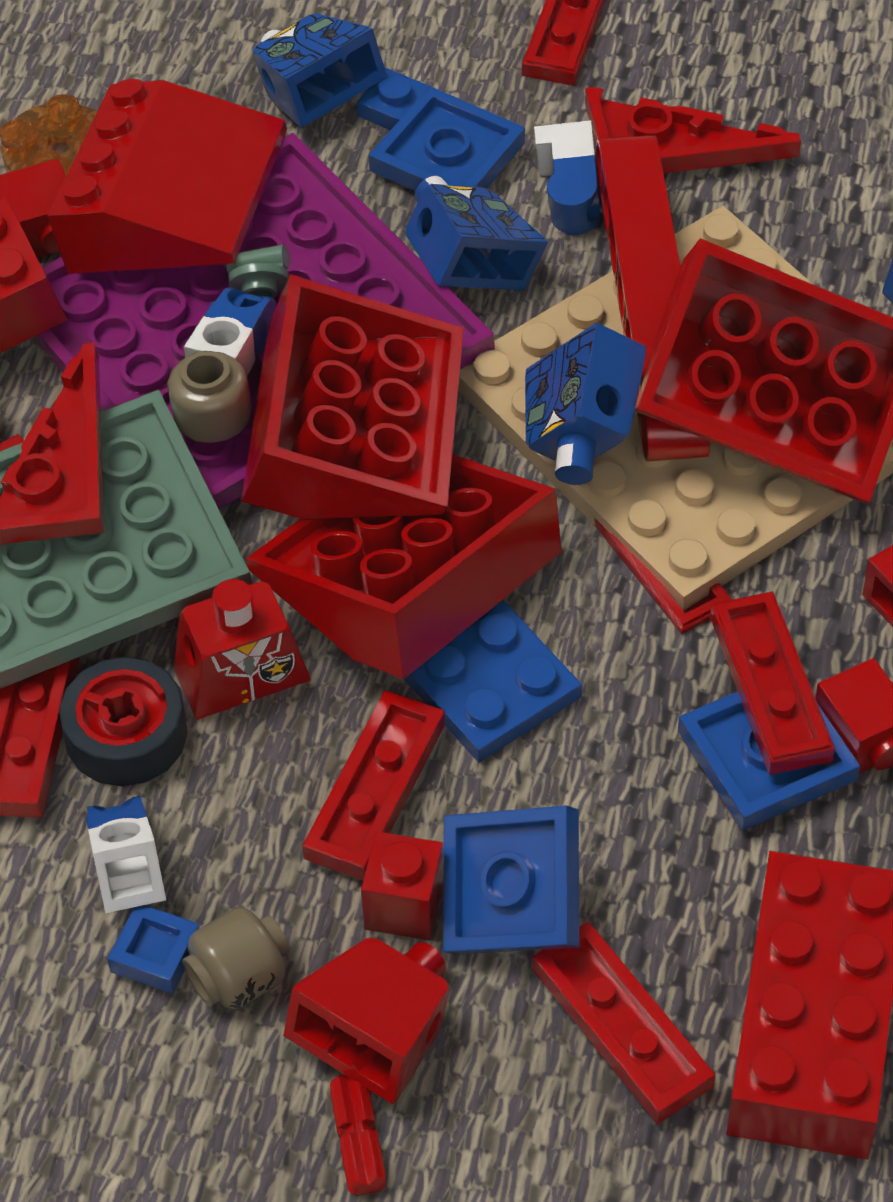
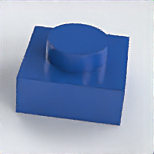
(389, 99)
(152, 948)

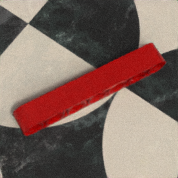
(643, 265)

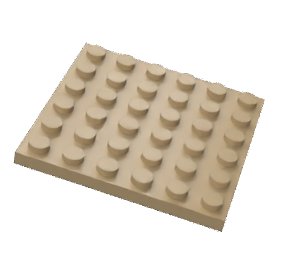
(680, 517)

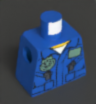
(317, 65)
(472, 237)
(582, 400)

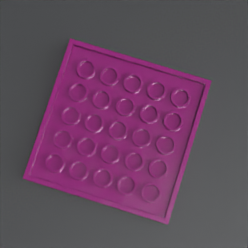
(149, 314)

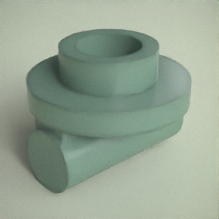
(260, 271)

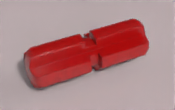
(357, 1135)

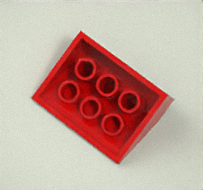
(163, 180)
(774, 370)
(353, 408)
(411, 584)

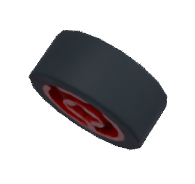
(137, 745)

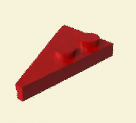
(687, 135)
(58, 477)

